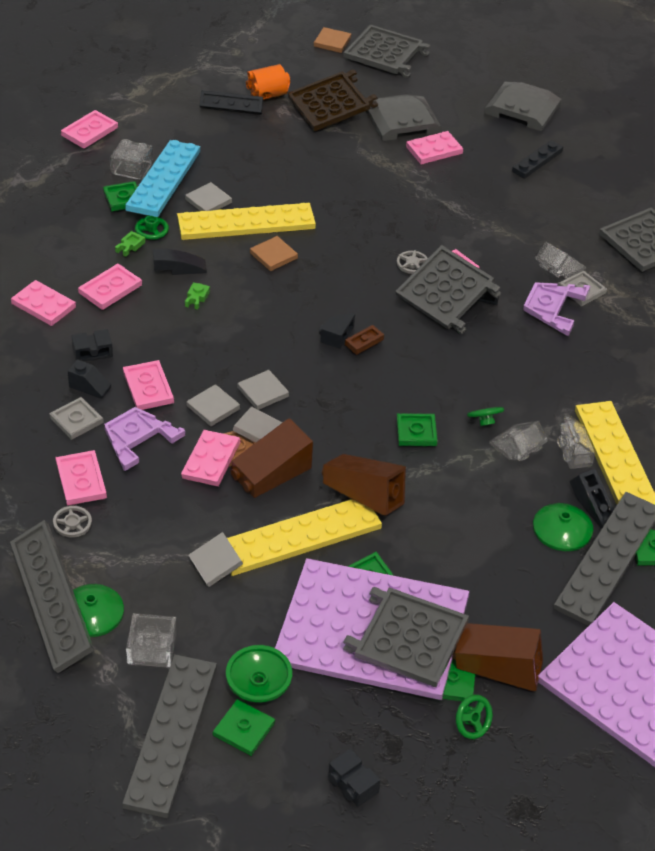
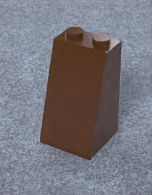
(273, 459)
(367, 481)
(501, 654)

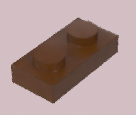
(364, 339)

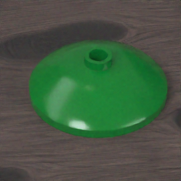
(563, 527)
(103, 612)
(259, 664)

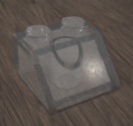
(558, 261)
(520, 440)

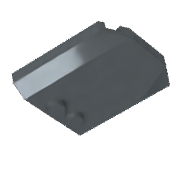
(524, 103)
(403, 115)

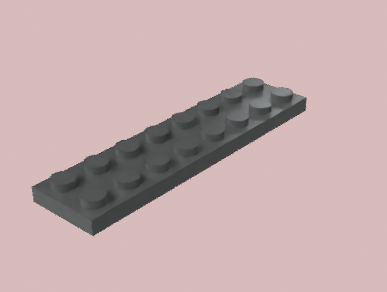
(607, 559)
(51, 597)
(170, 737)

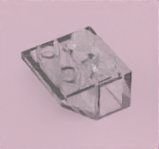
(575, 444)

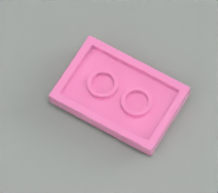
(89, 129)
(434, 147)
(110, 286)
(43, 302)
(148, 385)
(210, 458)
(81, 477)

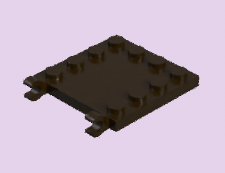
(331, 100)

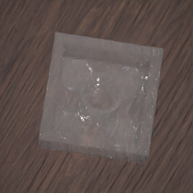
(131, 159)
(151, 640)

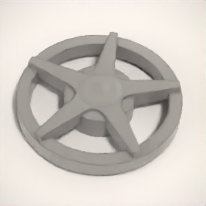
(411, 261)
(72, 521)

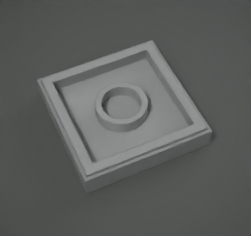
(208, 198)
(581, 279)
(263, 389)
(213, 405)
(76, 418)
(255, 424)
(215, 559)

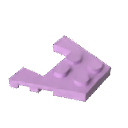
(547, 300)
(134, 428)

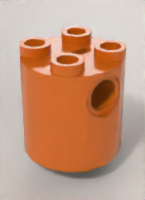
(268, 82)

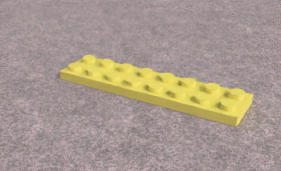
(245, 221)
(614, 451)
(303, 534)

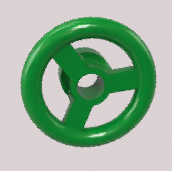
(151, 225)
(485, 415)
(471, 715)

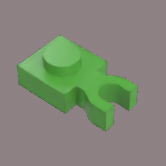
(130, 242)
(196, 294)

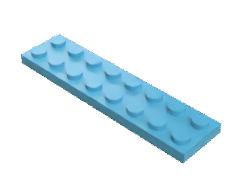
(163, 178)

